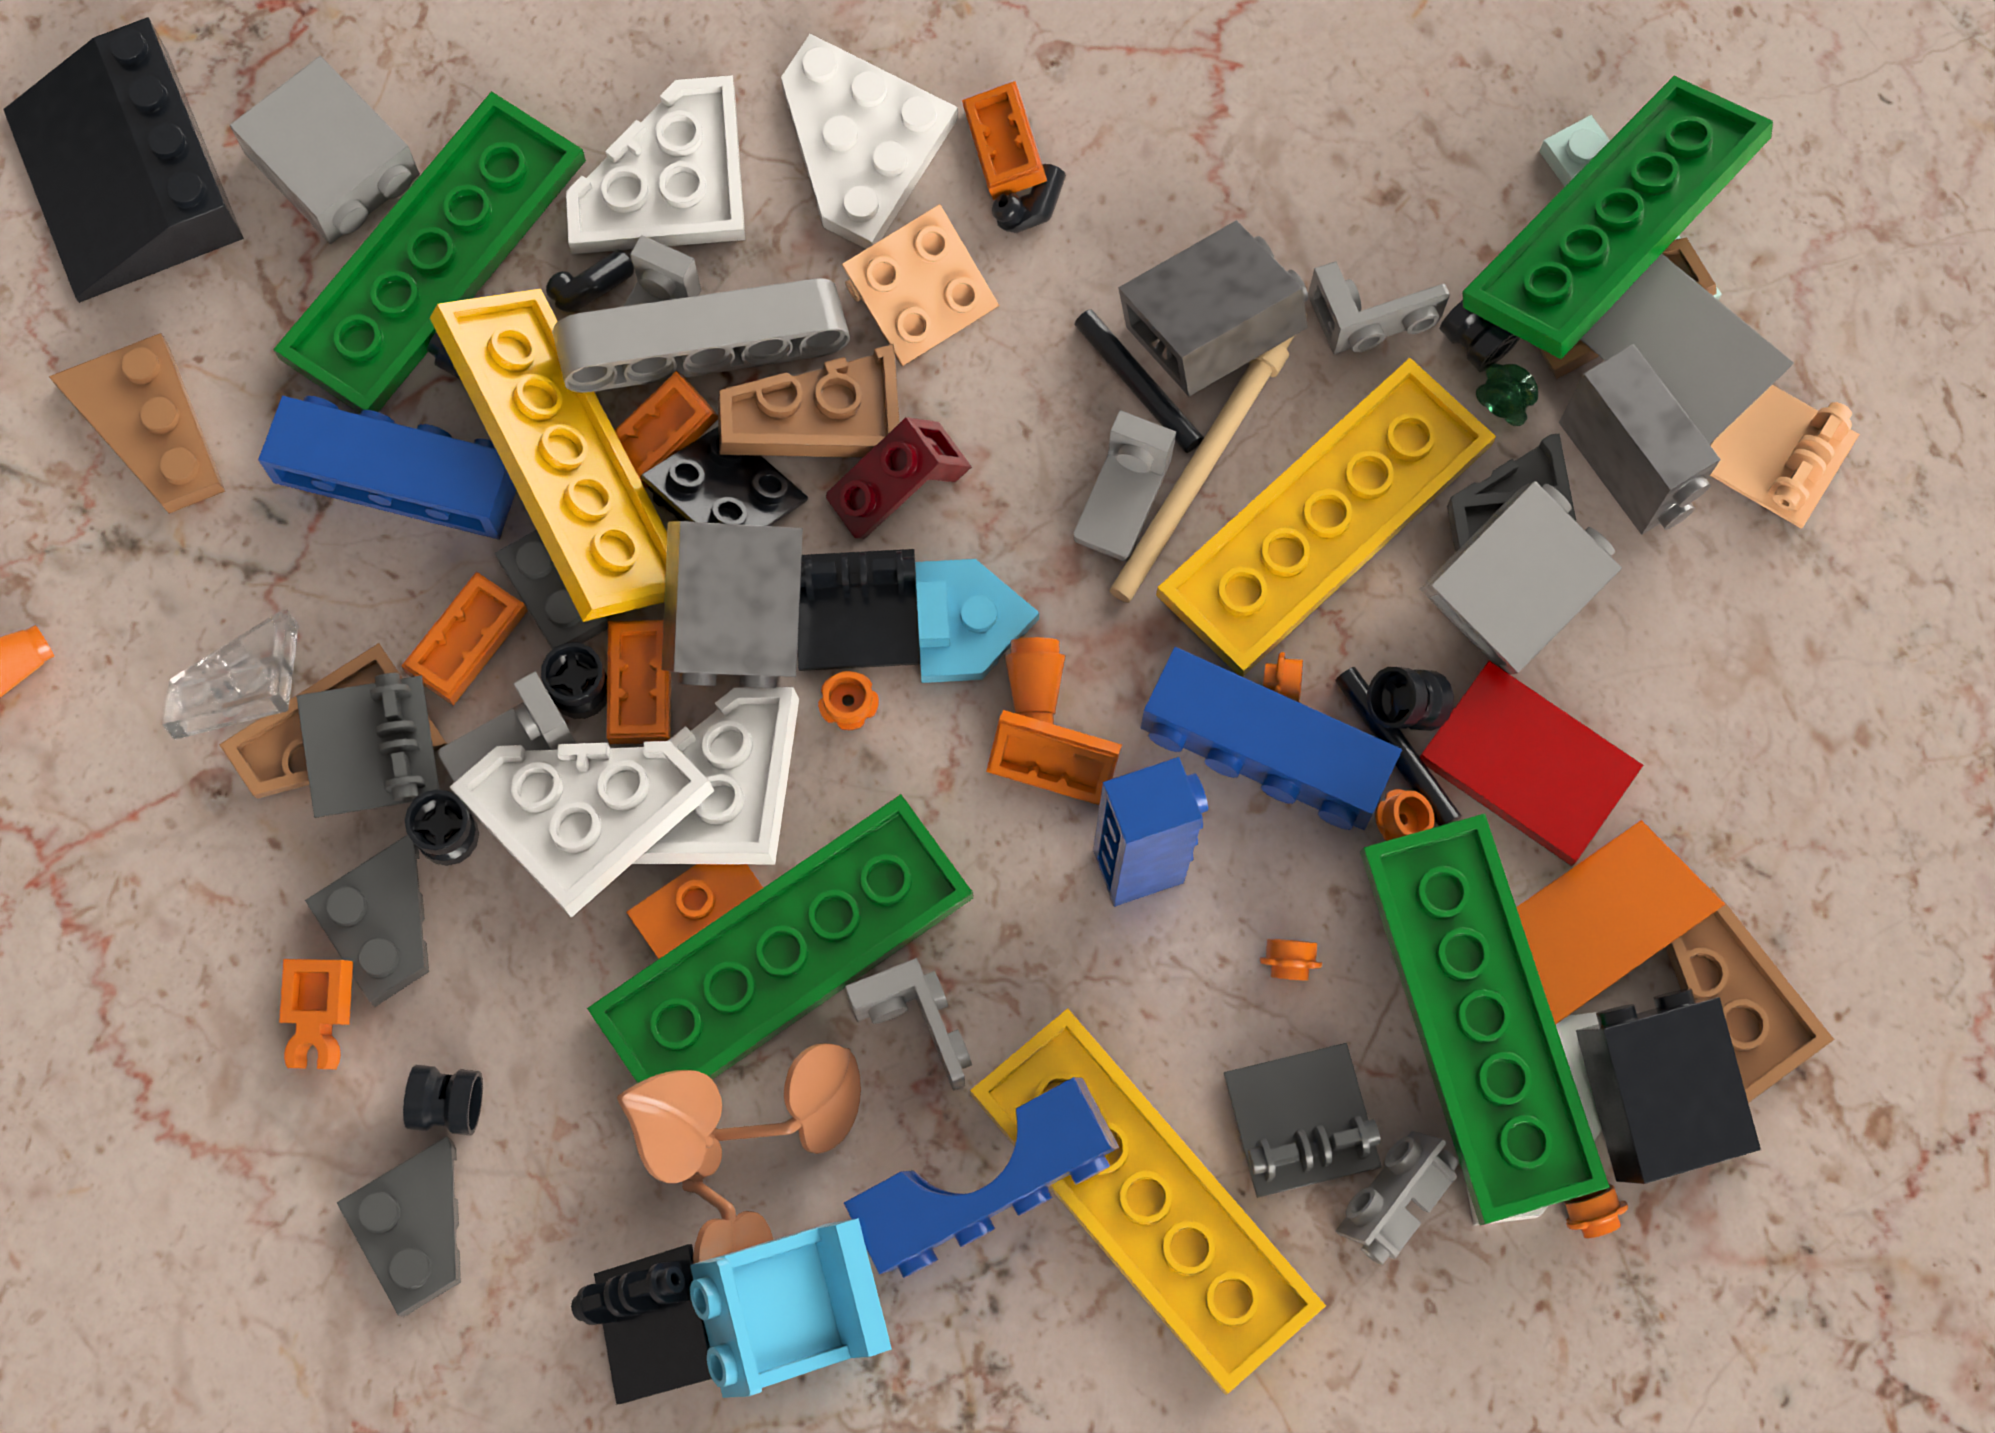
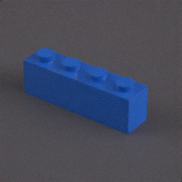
(388, 465)
(1269, 740)
(1148, 829)

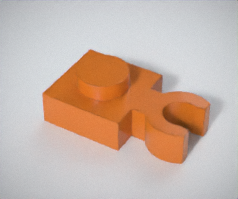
(315, 998)

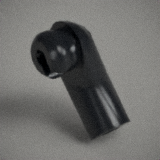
(1037, 207)
(575, 292)

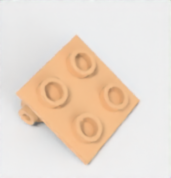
(919, 285)
(1784, 453)

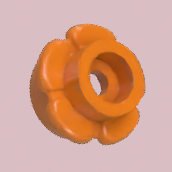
(1284, 677)
(844, 685)
(1410, 807)
(1291, 958)
(1595, 1212)

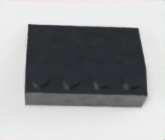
(120, 163)

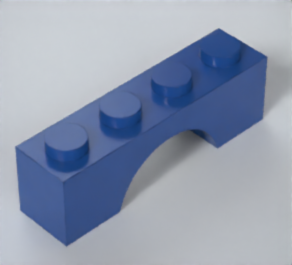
(1055, 1138)

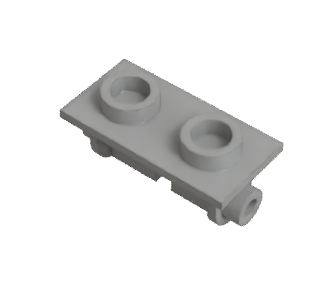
(1414, 1171)

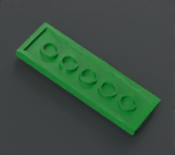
(1617, 216)
(428, 251)
(784, 949)
(1483, 1020)

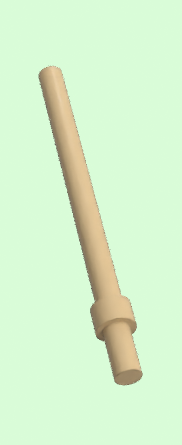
(1198, 470)

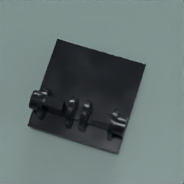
(721, 489)
(858, 610)
(648, 1324)

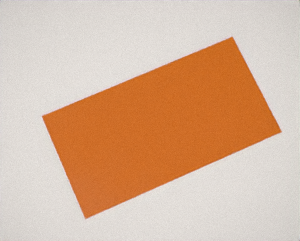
(1611, 916)

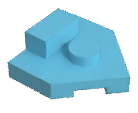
(965, 619)

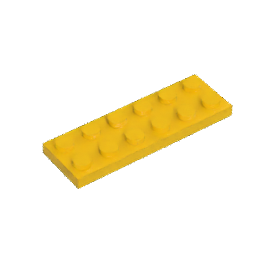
(558, 452)
(1325, 517)
(1161, 1212)

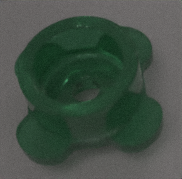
(1508, 392)

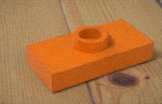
(1004, 140)
(665, 424)
(465, 638)
(636, 684)
(1052, 757)
(691, 903)

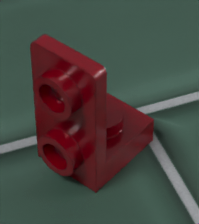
(893, 472)

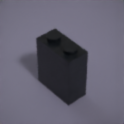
(1667, 1087)

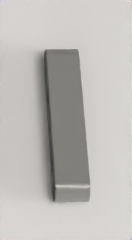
(700, 335)

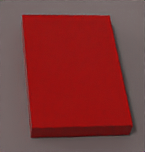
(1530, 763)

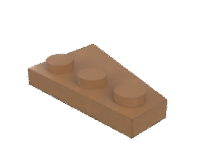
(815, 413)

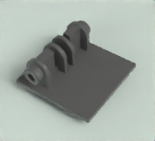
(367, 745)
(1302, 1120)

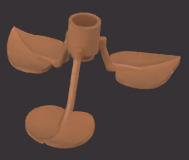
(678, 1140)

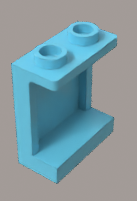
(788, 1307)

